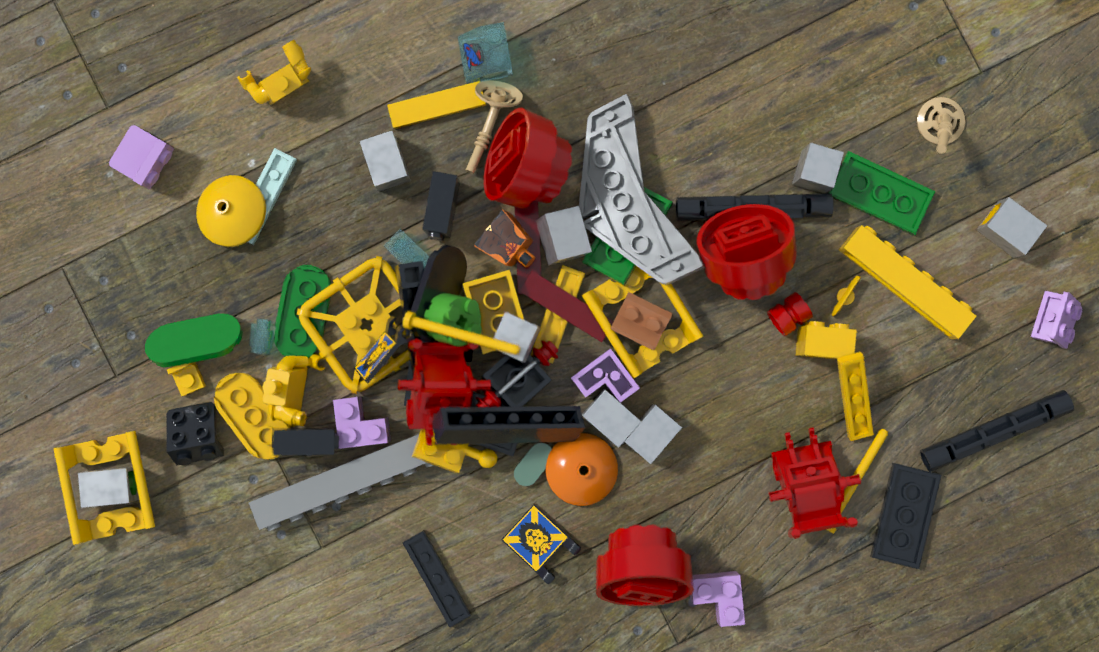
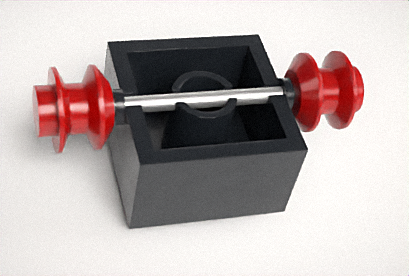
(515, 381)

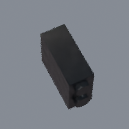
(441, 206)
(304, 441)

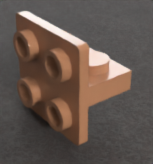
(641, 321)

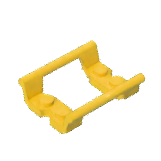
(670, 340)
(107, 522)

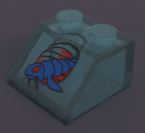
(485, 53)

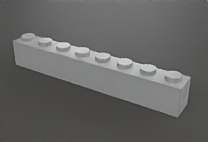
(336, 484)

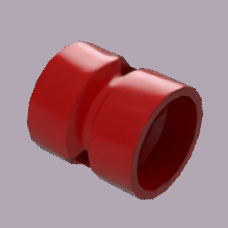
(786, 316)

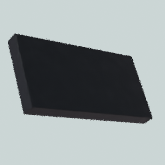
(905, 515)

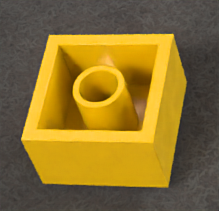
(825, 342)

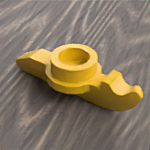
(845, 295)

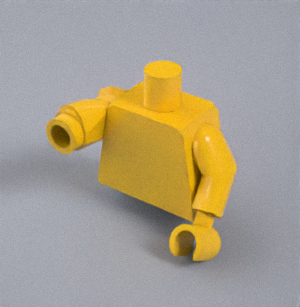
(282, 81)
(286, 387)

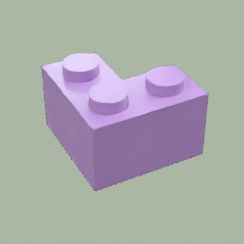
(608, 371)
(353, 428)
(724, 591)

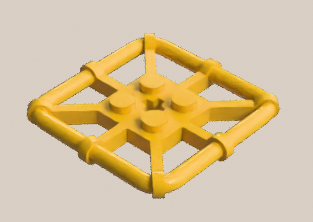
(350, 322)

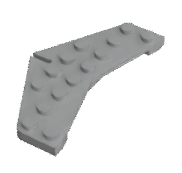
(616, 190)

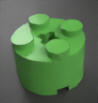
(454, 312)

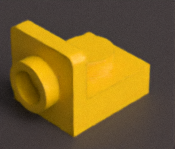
(187, 378)

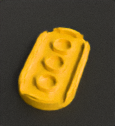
(242, 407)

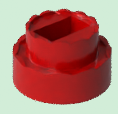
(526, 161)
(748, 250)
(643, 568)

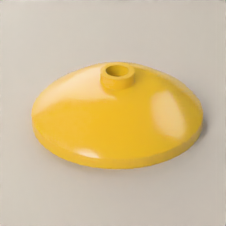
(243, 211)

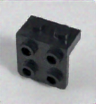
(192, 434)

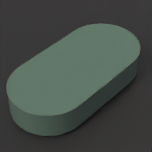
(532, 464)

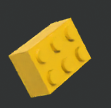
(495, 297)

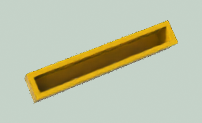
(908, 282)

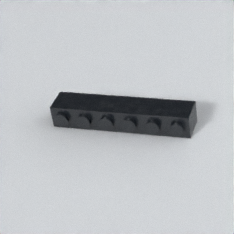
(507, 424)

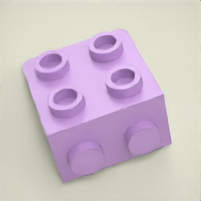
(141, 156)

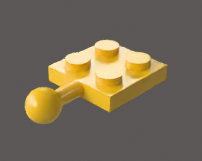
(450, 456)

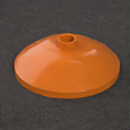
(564, 466)

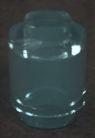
(261, 336)

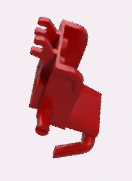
(438, 382)
(811, 486)

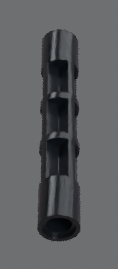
(794, 205)
(997, 430)

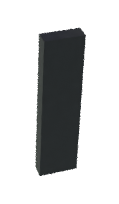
(436, 578)

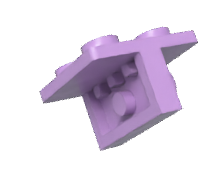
(1057, 318)

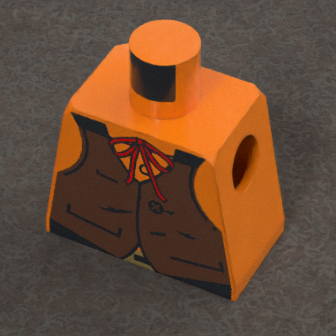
(506, 241)

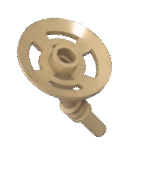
(496, 101)
(941, 122)

